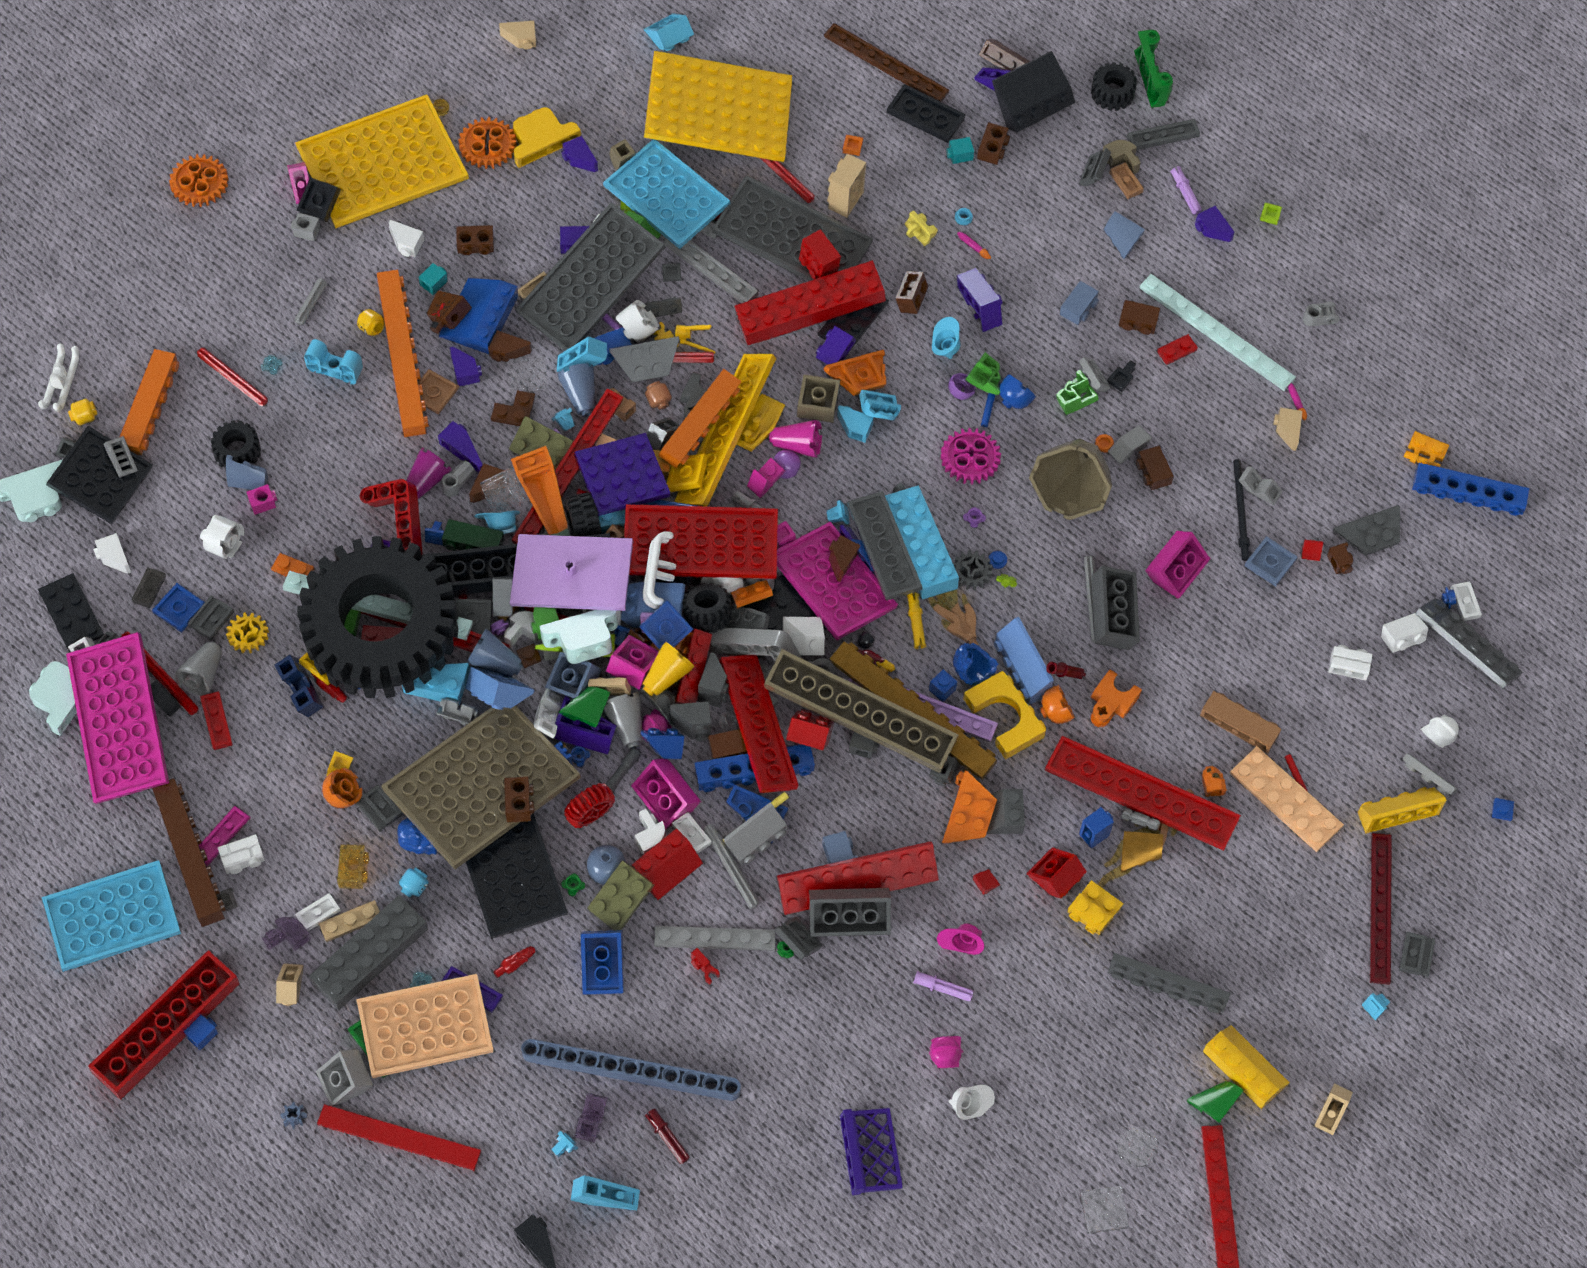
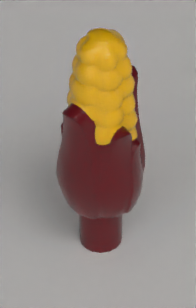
(878, 661)

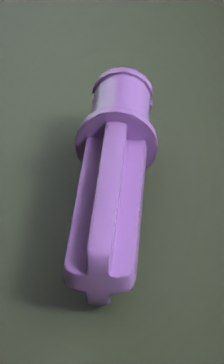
(1183, 185)
(943, 986)

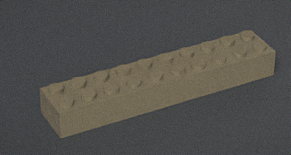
(861, 711)

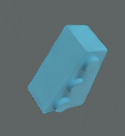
(444, 684)

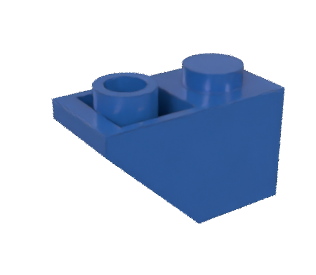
(665, 743)

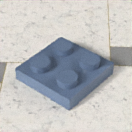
(1271, 561)

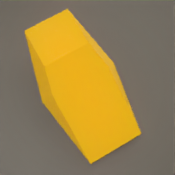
(760, 422)

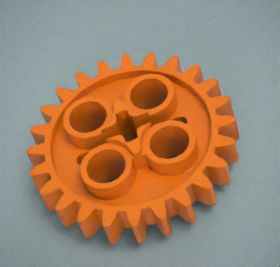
(470, 142)
(199, 180)

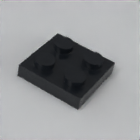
(318, 199)

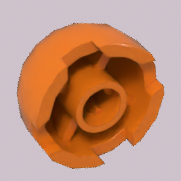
(1056, 706)
(341, 788)

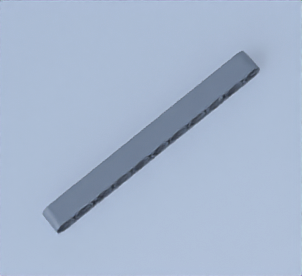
(623, 1063)

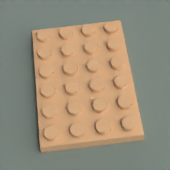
(424, 1025)

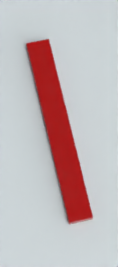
(399, 1137)

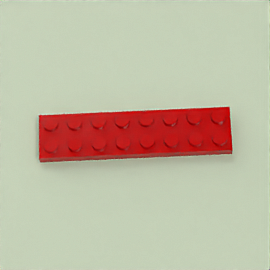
(758, 724)
(886, 869)

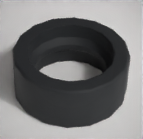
(164, 699)

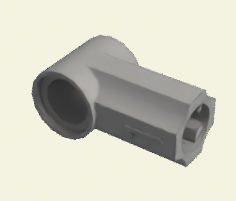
(457, 478)

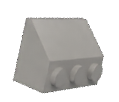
(756, 834)

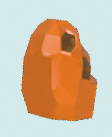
(1213, 782)

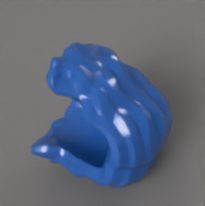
(973, 664)
(413, 840)

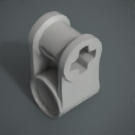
(1322, 314)

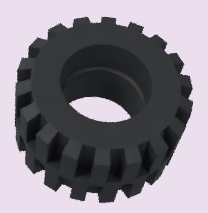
(1112, 97)
(231, 433)
(582, 515)
(707, 607)

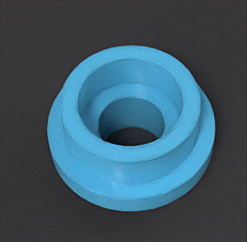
(963, 212)

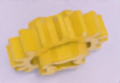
(252, 638)

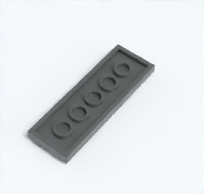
(884, 545)
(1469, 642)
(1168, 982)

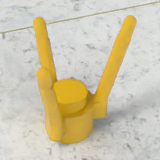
(684, 333)

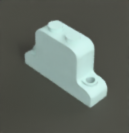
(30, 494)
(581, 635)
(55, 695)

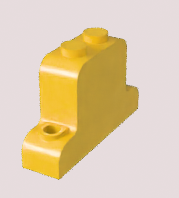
(540, 135)

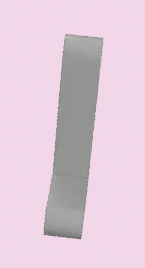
(752, 642)

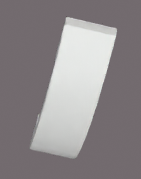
(547, 713)

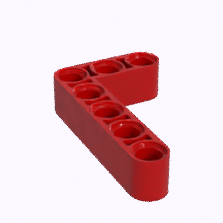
(401, 500)

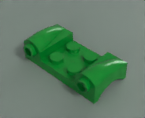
(1157, 85)

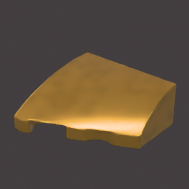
(1140, 849)

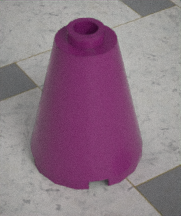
(427, 471)

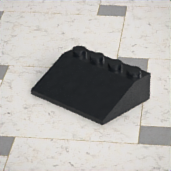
(1032, 92)

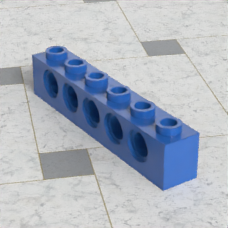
(1479, 485)
(742, 763)

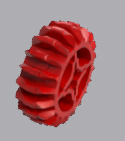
(589, 805)

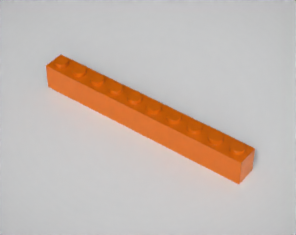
(401, 353)

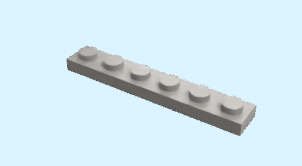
(714, 271)
(714, 938)

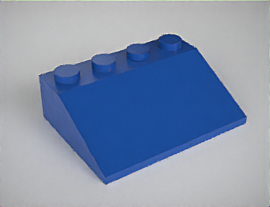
(490, 308)

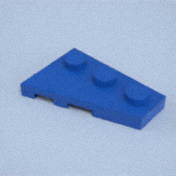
(749, 803)

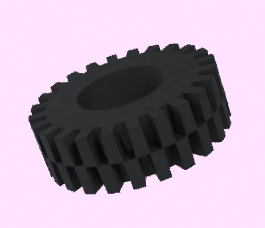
(371, 572)

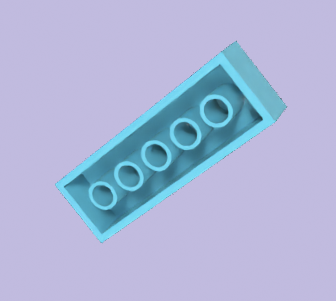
(923, 542)

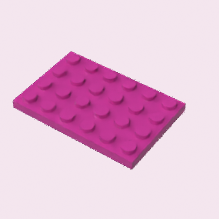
(842, 604)

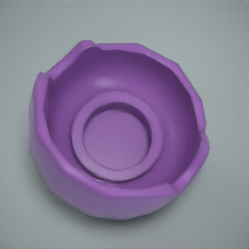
(957, 382)
(789, 462)

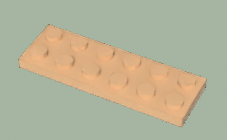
(1286, 799)

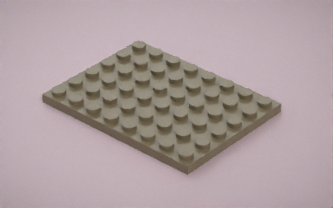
(459, 785)

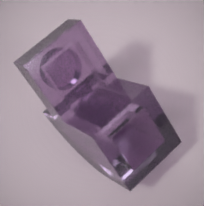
(288, 929)
(591, 1118)

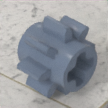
(293, 1120)

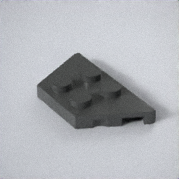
(646, 359)
(1373, 531)

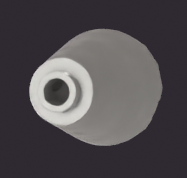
(200, 669)
(626, 715)

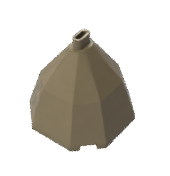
(1072, 479)

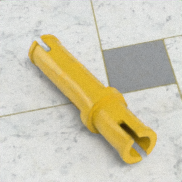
(916, 620)

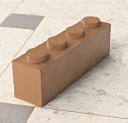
(1240, 721)

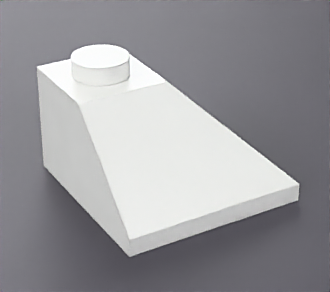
(806, 634)

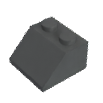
(713, 683)
(692, 719)
(1008, 812)

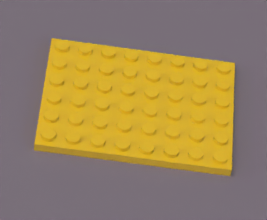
(718, 106)
(383, 159)

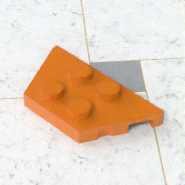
(860, 372)
(970, 812)

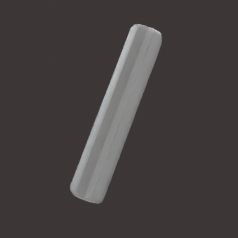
(310, 301)

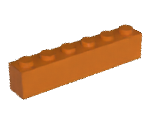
(149, 400)
(699, 419)

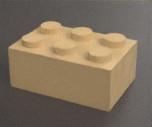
(846, 185)

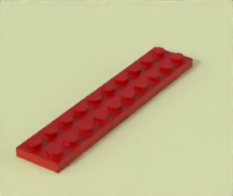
(1143, 793)

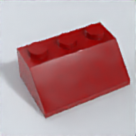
(668, 863)

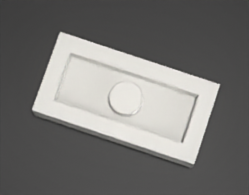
(1466, 601)
(692, 832)
(318, 912)

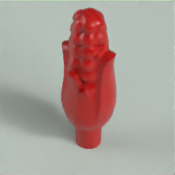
(334, 692)
(514, 961)

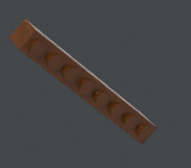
(188, 853)

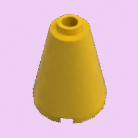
(666, 670)

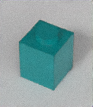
(960, 150)
(433, 278)

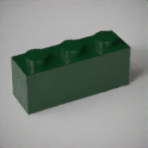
(469, 536)

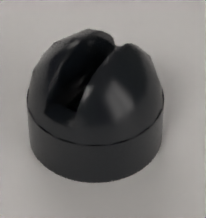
(865, 640)

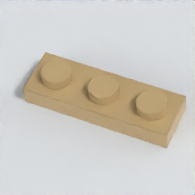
(348, 921)

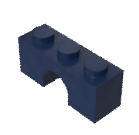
(305, 696)

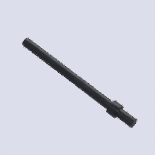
(1243, 541)

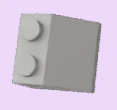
(344, 1077)

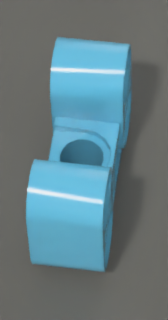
(321, 361)

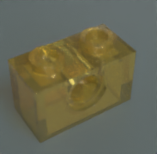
(349, 856)

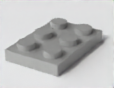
(1429, 775)

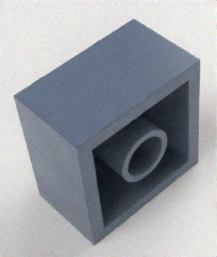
(570, 678)

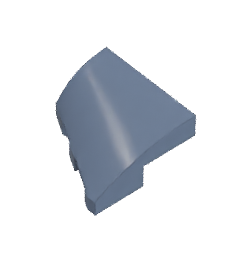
(1123, 233)
(244, 474)

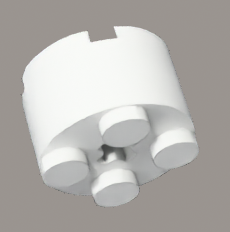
(637, 321)
(222, 532)

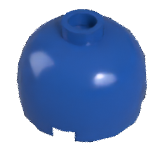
(1015, 394)

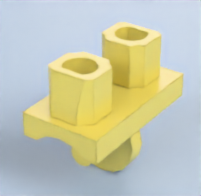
(917, 227)

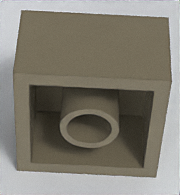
(818, 398)

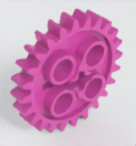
(971, 470)

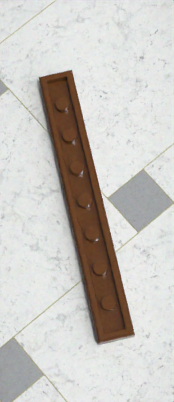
(885, 62)

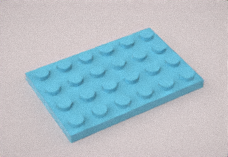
(666, 193)
(111, 915)

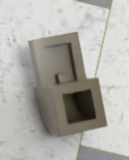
(1123, 152)
(621, 153)

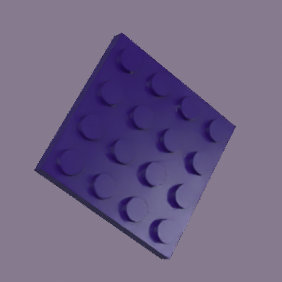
(622, 474)

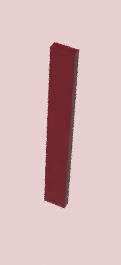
(1380, 908)

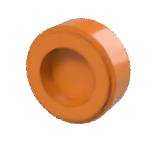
(1104, 442)

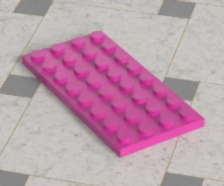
(117, 718)

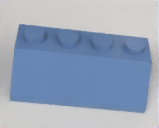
(1023, 660)
(496, 688)

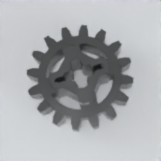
(981, 569)

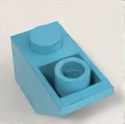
(855, 423)

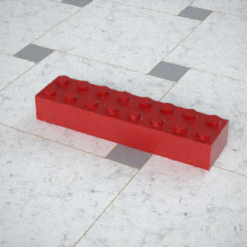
(810, 303)
(162, 1025)

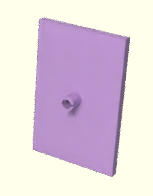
(595, 578)

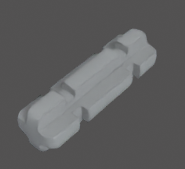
(1140, 819)

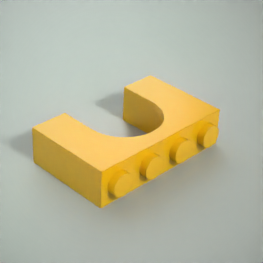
(1001, 690)

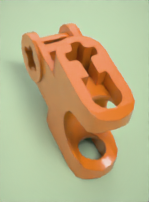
(1111, 701)

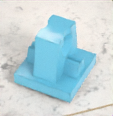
(564, 419)
(838, 513)
(1375, 1005)
(565, 1143)

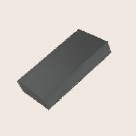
(501, 596)

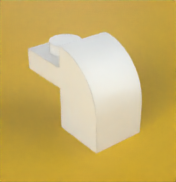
(520, 624)
(652, 835)

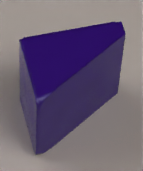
(847, 532)

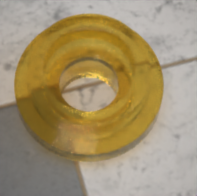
(441, 103)

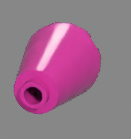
(798, 437)

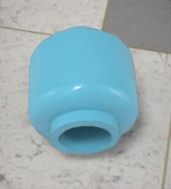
(413, 882)

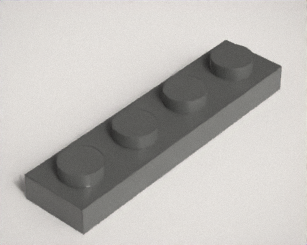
(1164, 134)

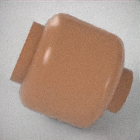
(658, 395)

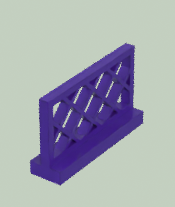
(854, 1156)

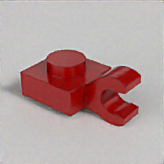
(699, 961)

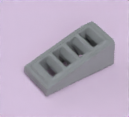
(120, 441)

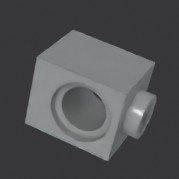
(311, 223)

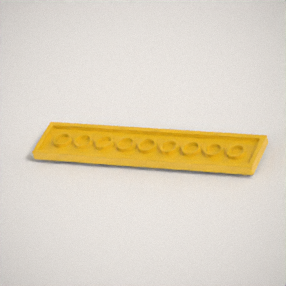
(724, 435)

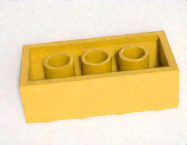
(1401, 809)
(1245, 1066)

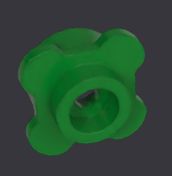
(572, 890)

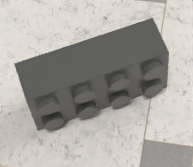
(1115, 608)
(850, 912)

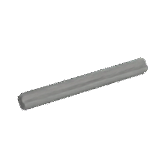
(1089, 571)
(731, 866)

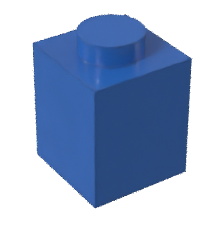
(942, 685)
(201, 1031)

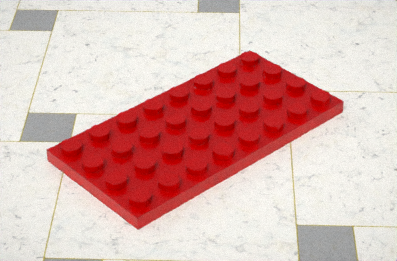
(706, 540)

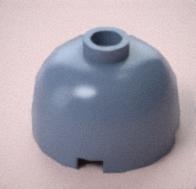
(603, 862)

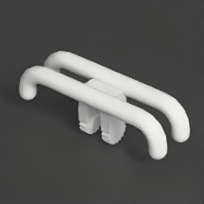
(60, 378)
(652, 573)

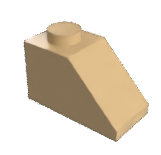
(519, 33)
(1288, 426)
(289, 984)
(1333, 1109)

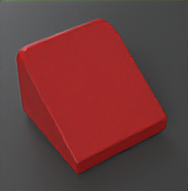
(1311, 550)
(985, 881)

